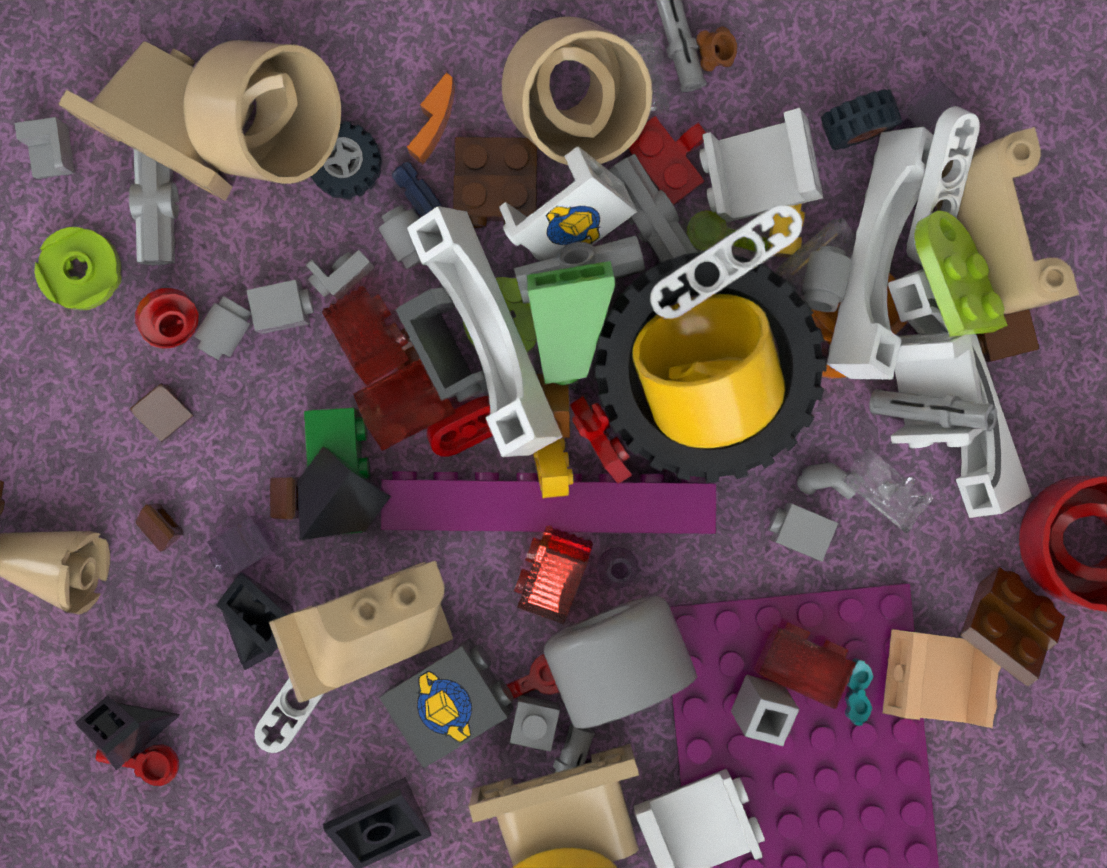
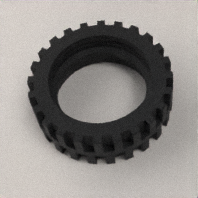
(799, 361)

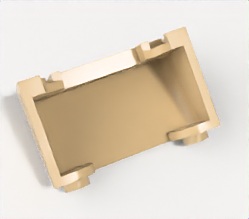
(997, 226)

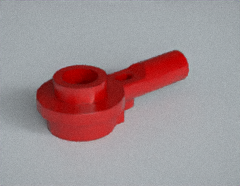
(538, 678)
(155, 765)

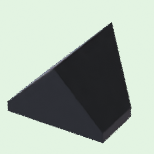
(336, 498)
(247, 613)
(122, 728)

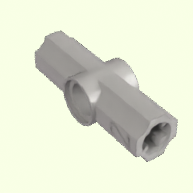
(154, 209)
(655, 212)
(623, 254)

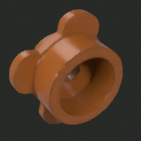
(725, 48)

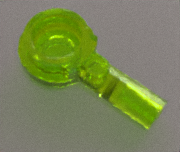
(709, 228)

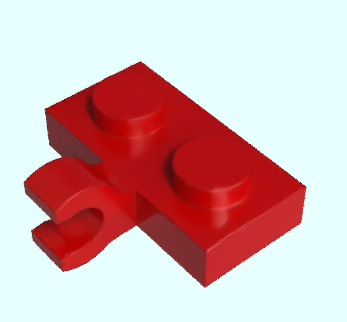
(667, 160)
(592, 424)

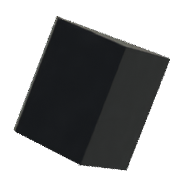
(377, 824)

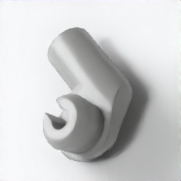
(824, 476)

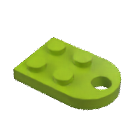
(957, 276)

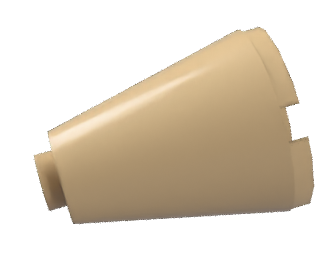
(56, 566)

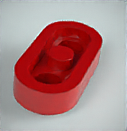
(461, 429)

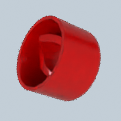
(1043, 544)

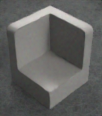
(48, 146)

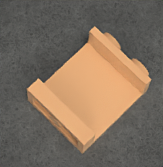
(939, 679)

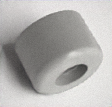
(619, 661)

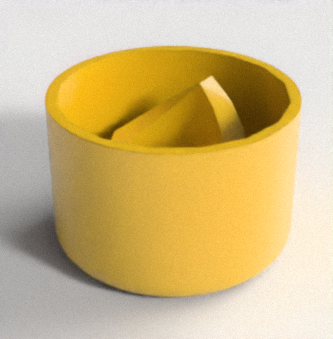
(710, 372)

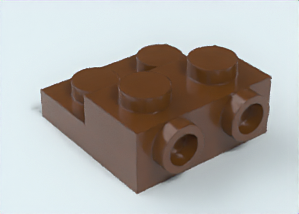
(494, 173)
(1012, 625)

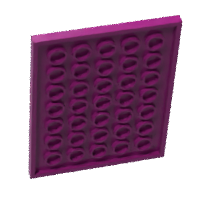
(834, 787)

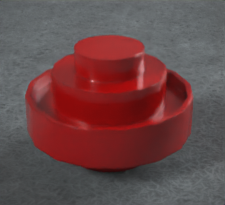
(166, 318)

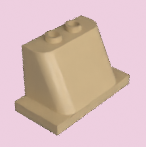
(146, 113)
(363, 631)
(564, 809)

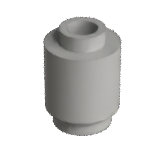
(398, 237)
(826, 278)
(223, 328)

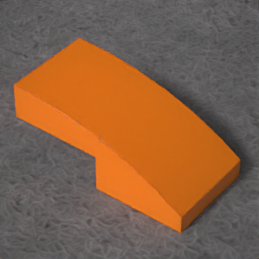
(438, 108)

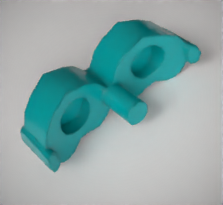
(857, 703)

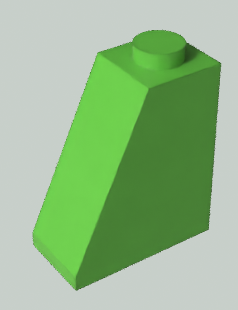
(569, 317)

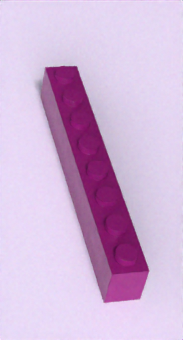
(519, 505)

